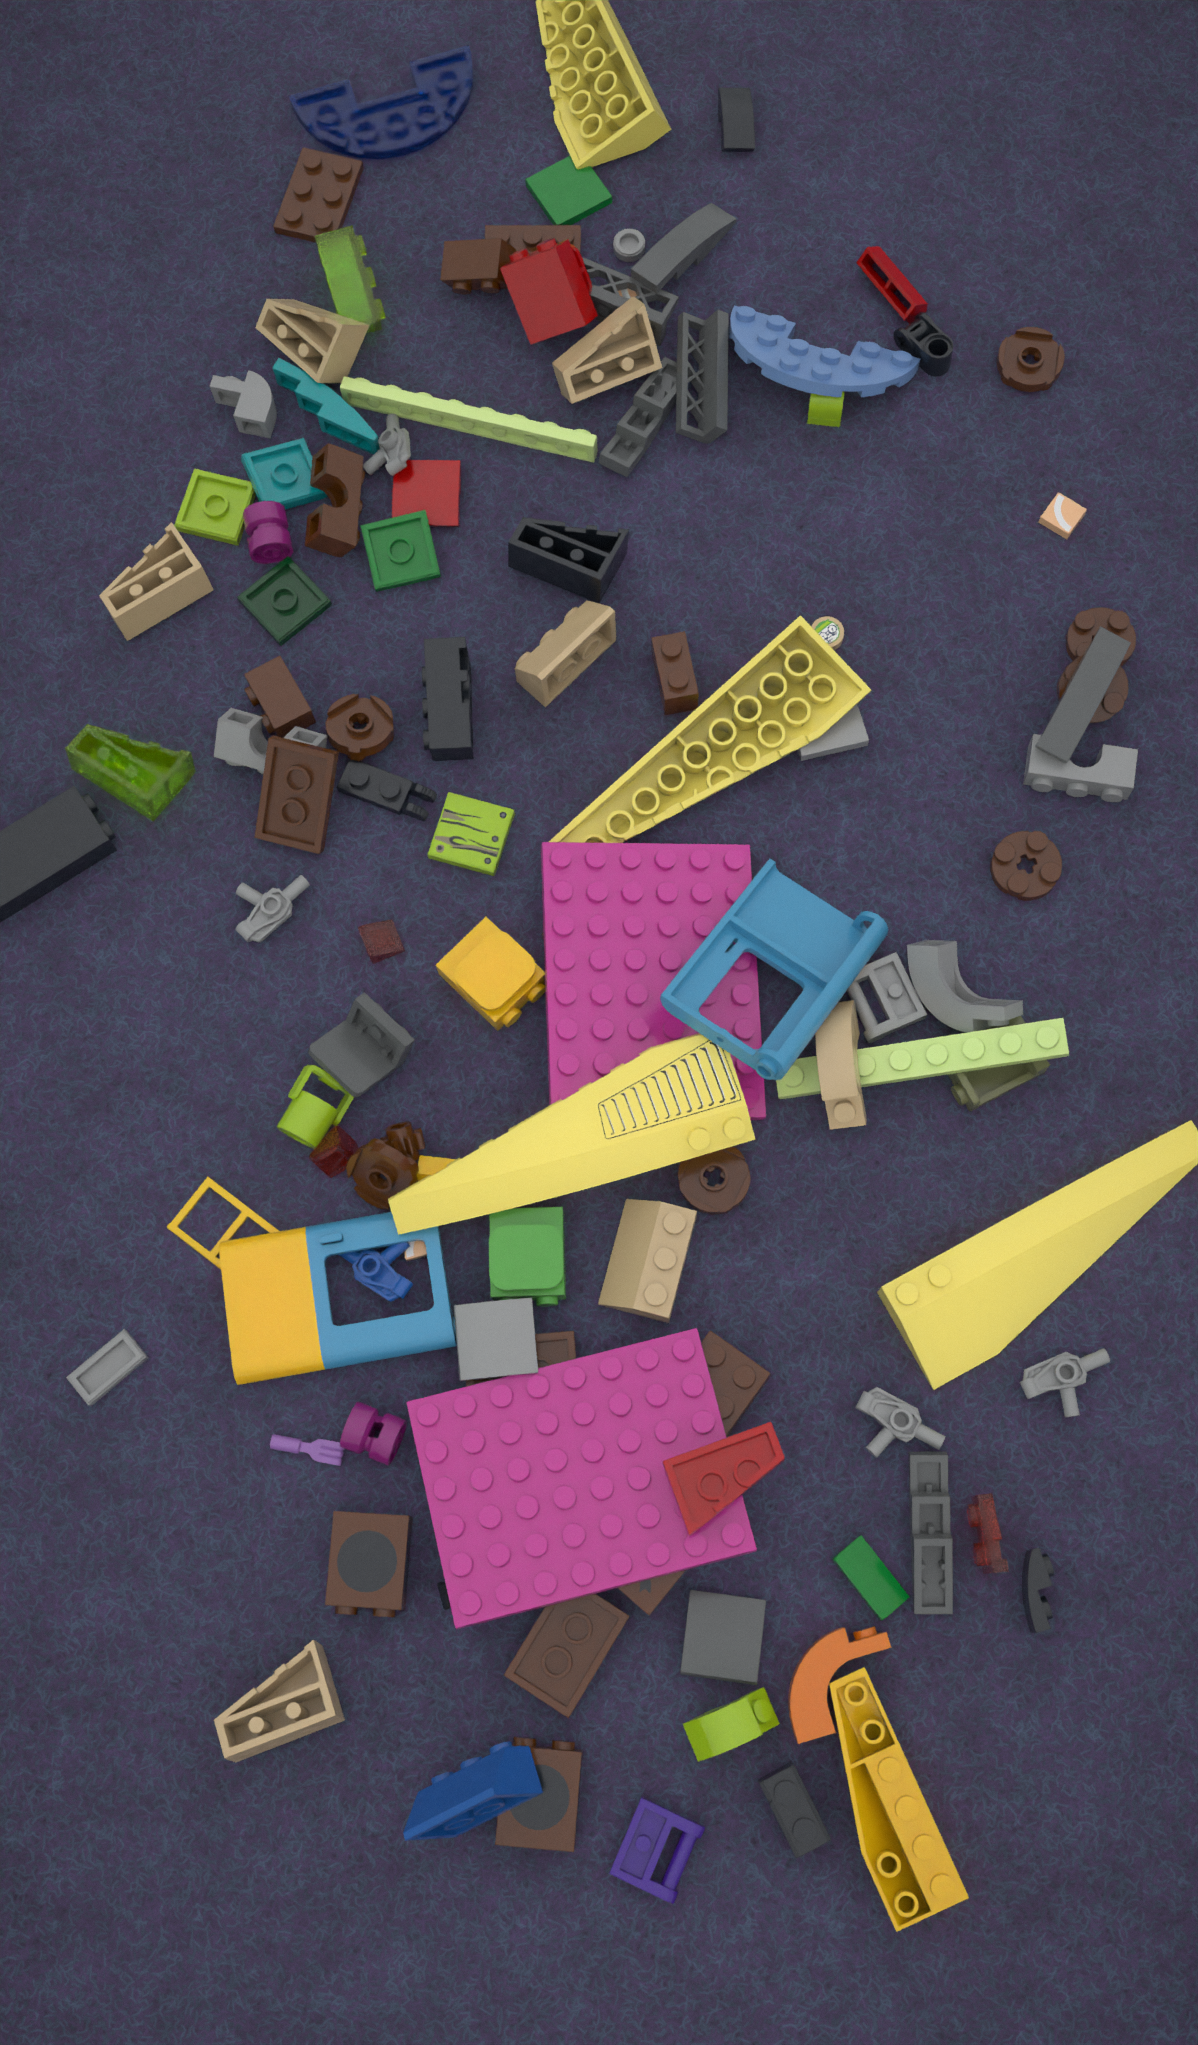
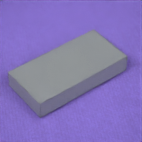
(107, 1367)

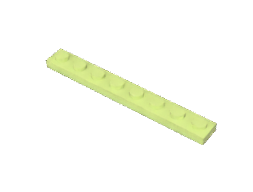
(470, 419)
(939, 1056)

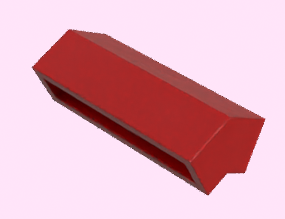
(896, 281)

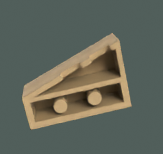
(313, 337)
(609, 354)
(156, 586)
(283, 1708)

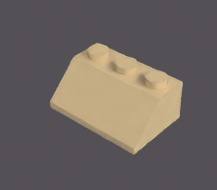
(566, 651)
(648, 1258)

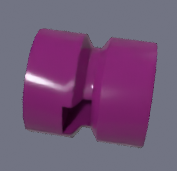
(267, 527)
(361, 1427)

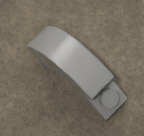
(944, 993)

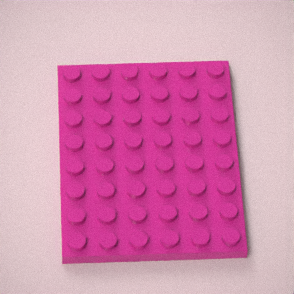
(617, 936)
(561, 1479)

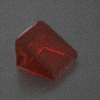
(381, 940)
(334, 1152)

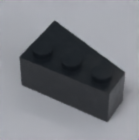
(568, 556)
(448, 699)

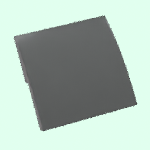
(723, 1637)

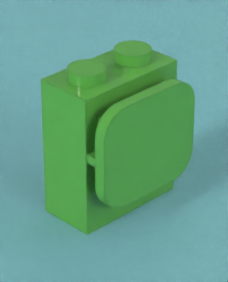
(528, 1255)

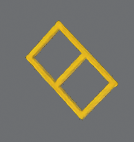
(246, 1212)

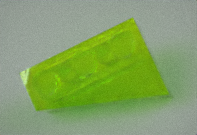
(348, 278)
(129, 769)

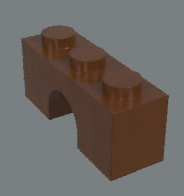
(340, 476)

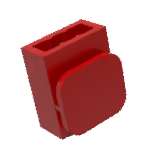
(550, 289)

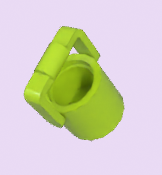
(308, 1116)

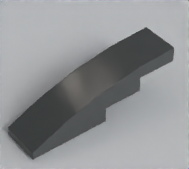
(683, 246)
(642, 421)
(1083, 695)
(930, 1533)

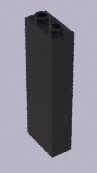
(50, 849)

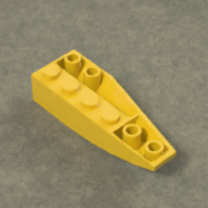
(890, 1811)

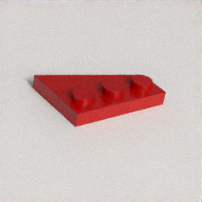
(721, 1472)

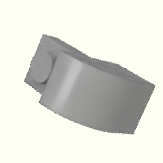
(253, 402)

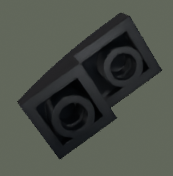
(736, 119)
(1036, 1576)

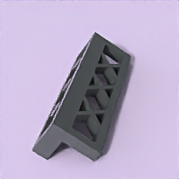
(607, 298)
(712, 383)

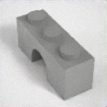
(243, 743)
(1110, 776)

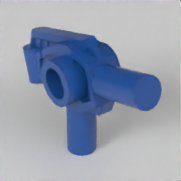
(376, 1273)

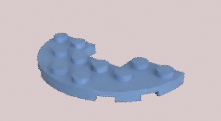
(814, 369)

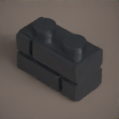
(794, 1809)

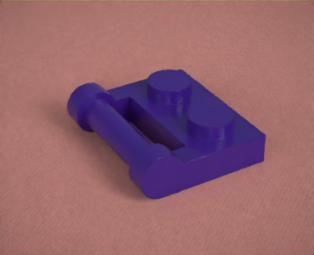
(644, 1845)

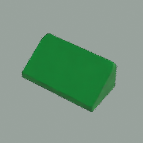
(870, 1578)

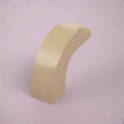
(839, 1067)

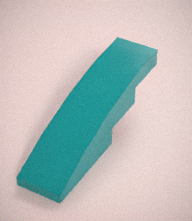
(333, 412)

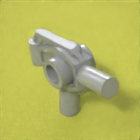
(393, 446)
(270, 909)
(1063, 1374)
(898, 1421)

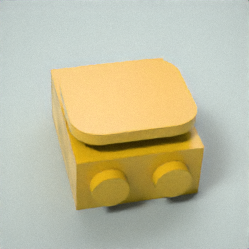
(493, 974)

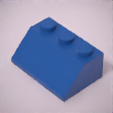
(474, 1793)

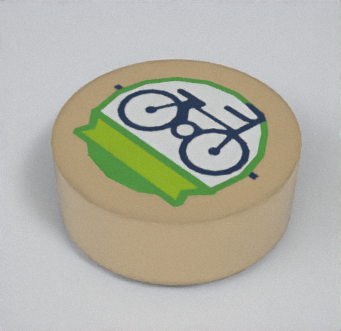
(830, 630)

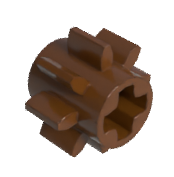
(405, 1139)

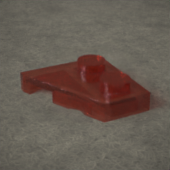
(983, 1517)

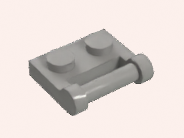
(893, 993)

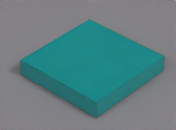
(282, 474)

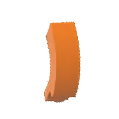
(811, 1677)

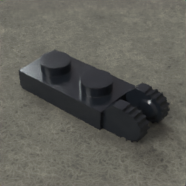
(384, 789)

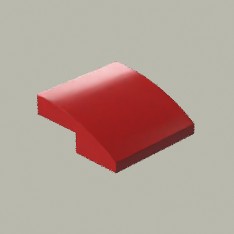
(429, 487)

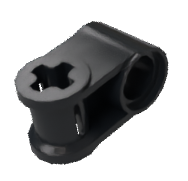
(924, 341)

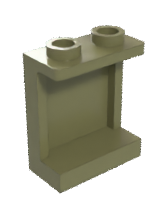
(985, 1085)

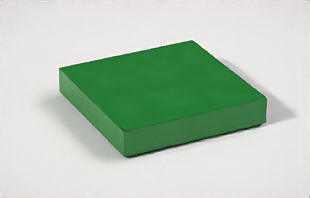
(568, 193)
(400, 551)

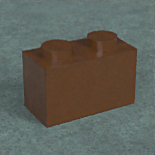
(475, 265)
(674, 673)
(279, 698)

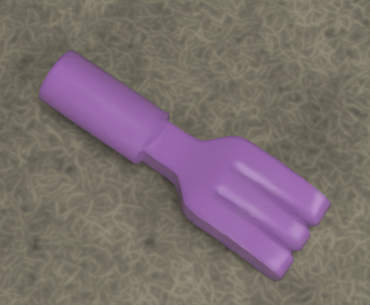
(319, 1450)

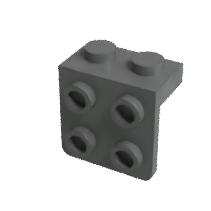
(362, 1047)

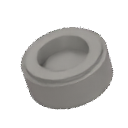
(629, 245)

